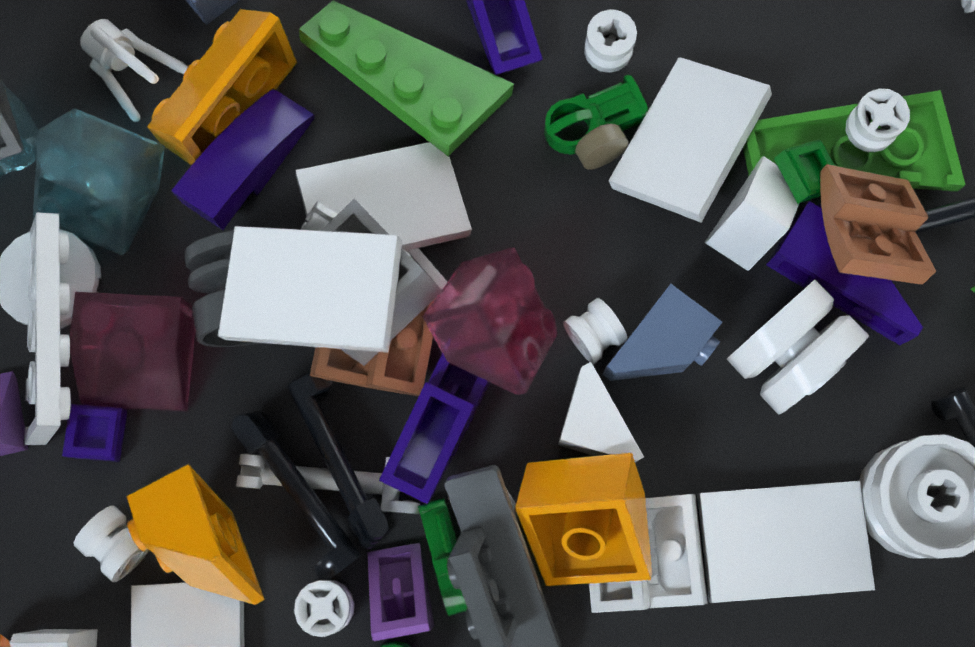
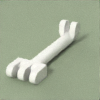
(256, 473)

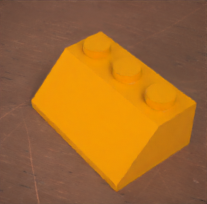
(238, 69)

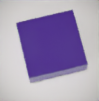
(95, 433)

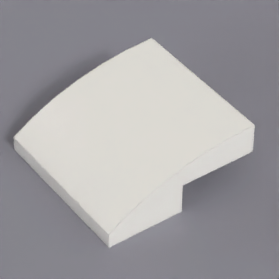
(675, 562)

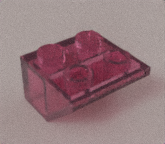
(493, 321)

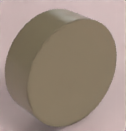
(601, 146)

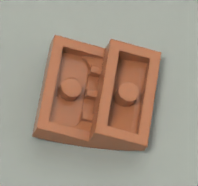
(874, 225)
(395, 371)

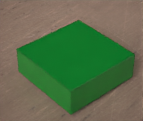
(802, 169)

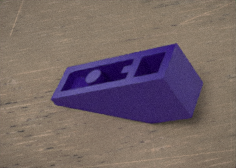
(807, 257)

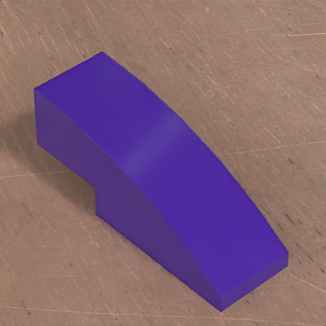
(505, 33)
(243, 158)
(434, 430)

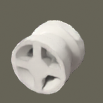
(607, 53)
(886, 110)
(595, 330)
(310, 608)

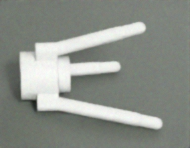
(116, 51)

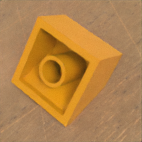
(586, 519)
(193, 535)

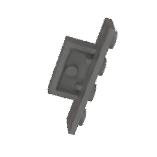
(495, 566)

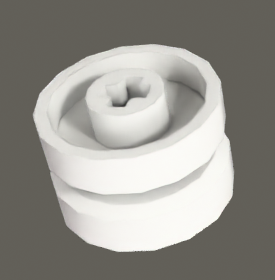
(803, 353)
(922, 497)

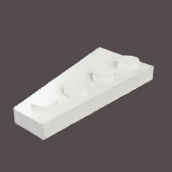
(51, 349)

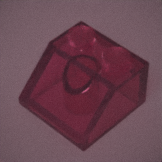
(132, 350)

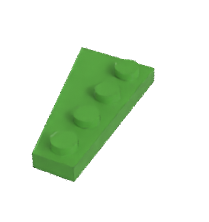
(413, 80)
(920, 154)

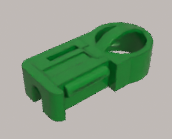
(616, 105)
(441, 542)

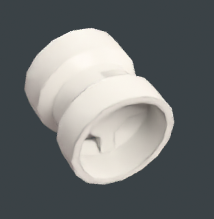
(110, 543)

